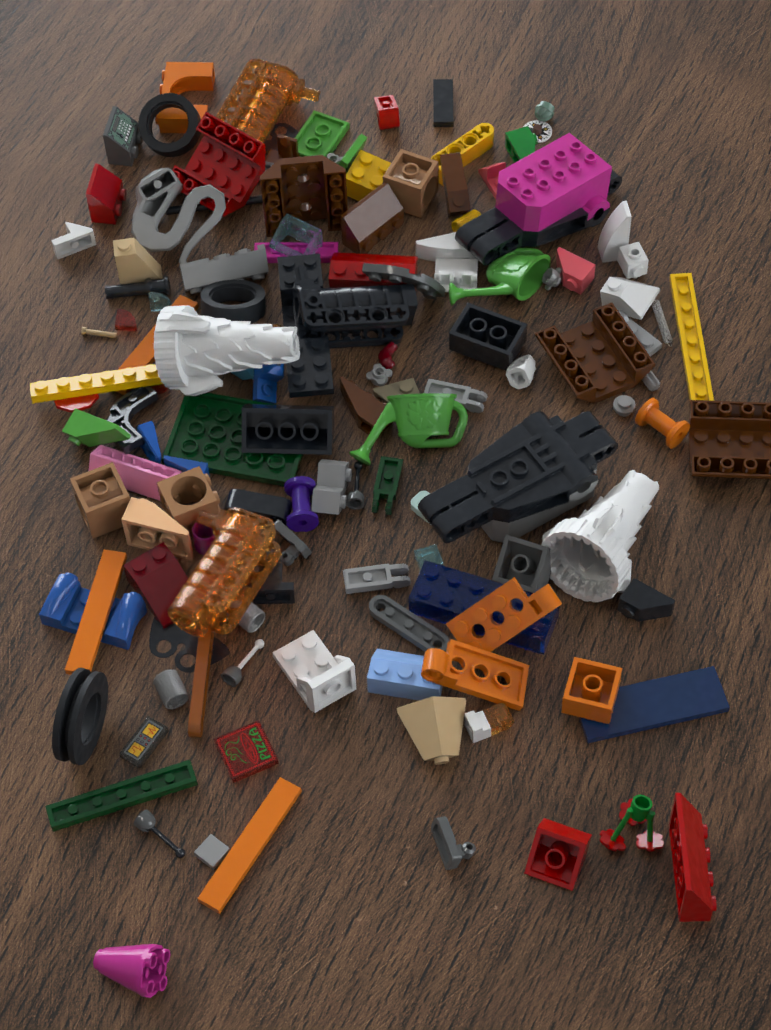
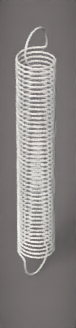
(663, 323)

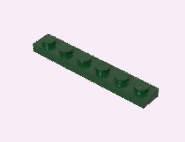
(121, 795)

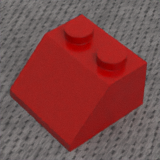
(105, 196)
(557, 854)

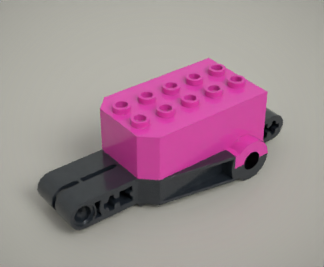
(542, 200)

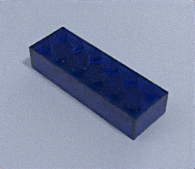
(447, 592)

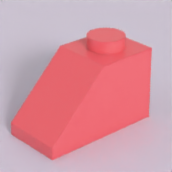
(575, 272)

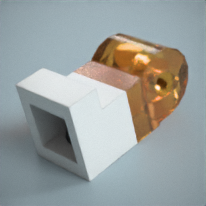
(488, 722)

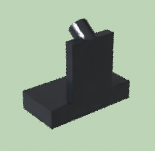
(273, 589)

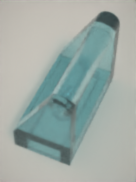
(299, 230)

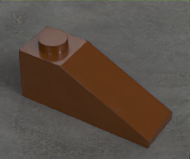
(454, 184)

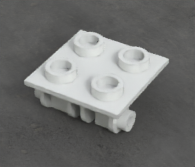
(458, 271)

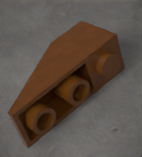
(362, 405)

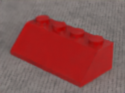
(347, 268)

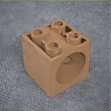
(413, 181)
(187, 488)
(101, 499)

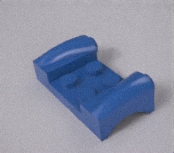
(67, 603)

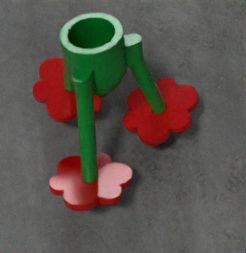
(634, 812)

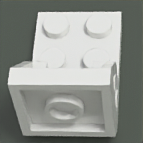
(315, 672)

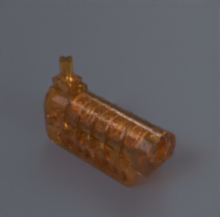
(264, 98)
(225, 571)

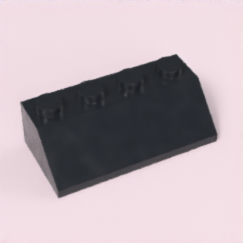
(287, 429)

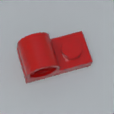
(387, 112)

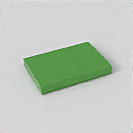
(320, 134)

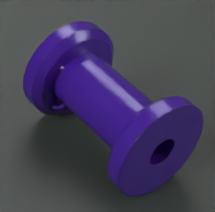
(302, 517)

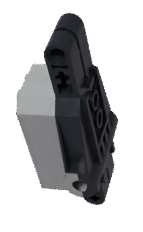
(522, 479)

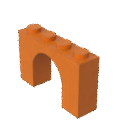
(179, 78)

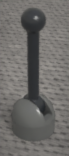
(355, 495)
(146, 822)

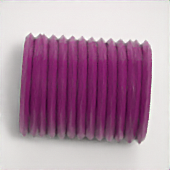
(202, 544)

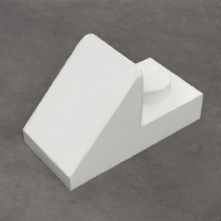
(75, 240)

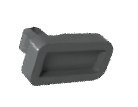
(296, 546)
(446, 843)

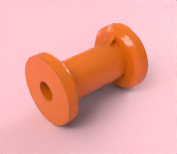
(672, 430)

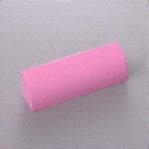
(135, 472)

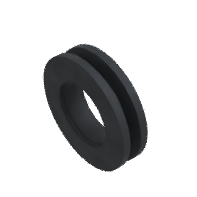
(80, 716)

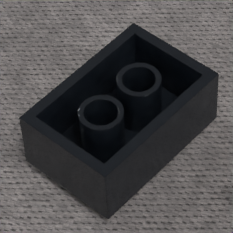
(487, 336)

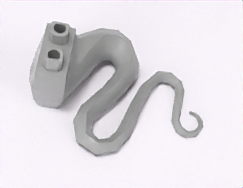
(155, 196)

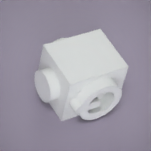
(633, 260)

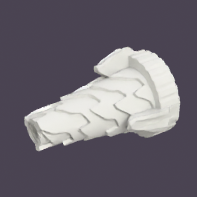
(198, 348)
(592, 550)

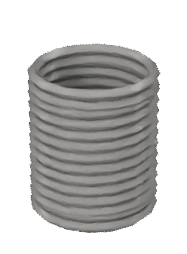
(252, 617)
(171, 689)

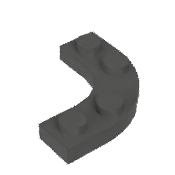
(425, 284)

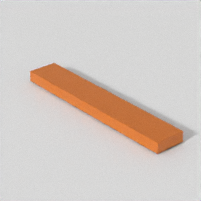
(144, 352)
(96, 611)
(249, 845)

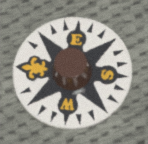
(541, 129)

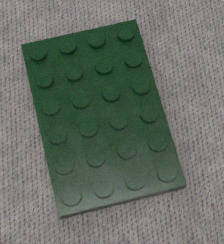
(211, 433)

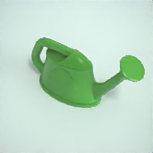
(514, 274)
(416, 420)

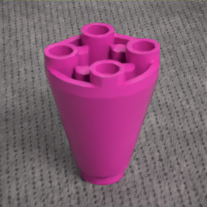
(135, 967)

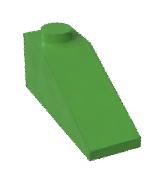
(92, 430)

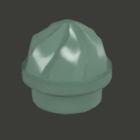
(544, 111)

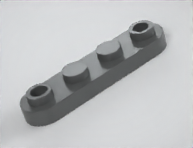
(407, 623)

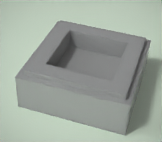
(212, 851)

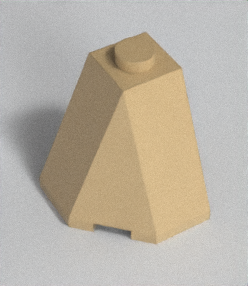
(134, 262)
(435, 726)

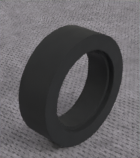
(155, 106)
(234, 291)

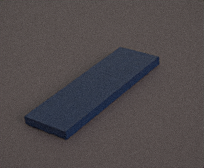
(660, 704)

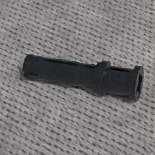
(141, 288)

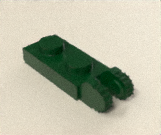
(387, 483)

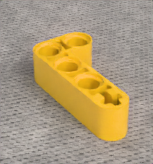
(470, 145)

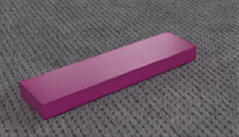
(325, 251)

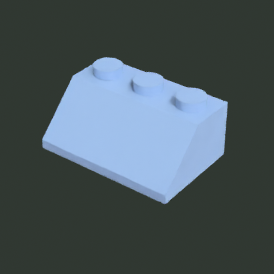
(399, 676)

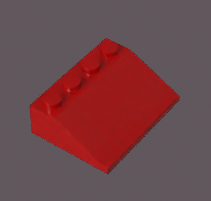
(690, 862)

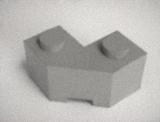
(331, 486)

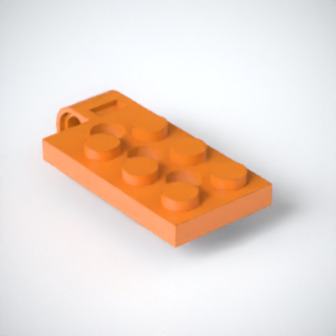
(514, 622)
(438, 669)

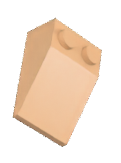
(149, 526)

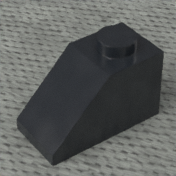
(644, 602)

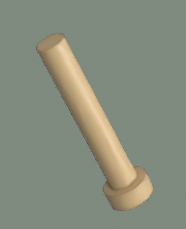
(84, 331)

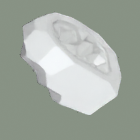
(521, 372)

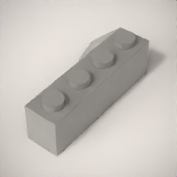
(223, 267)

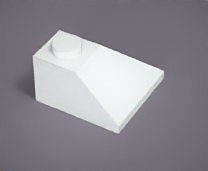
(628, 296)

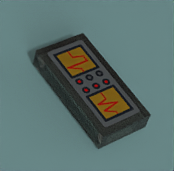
(143, 742)

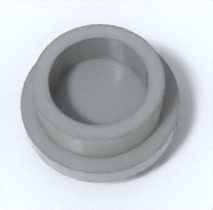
(624, 405)

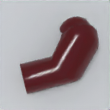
(386, 354)

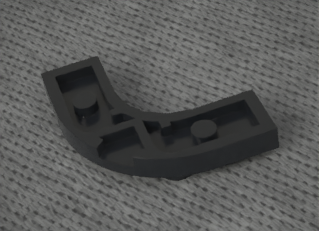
(124, 411)

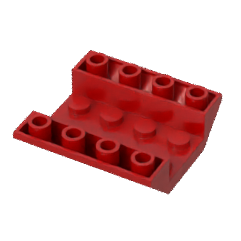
(225, 161)

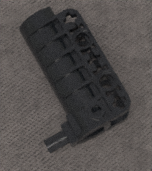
(352, 311)

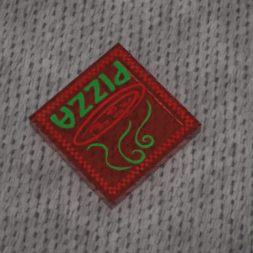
(246, 751)

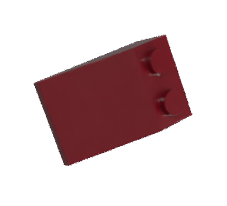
(157, 579)

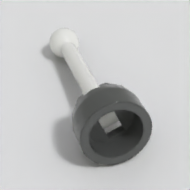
(232, 674)

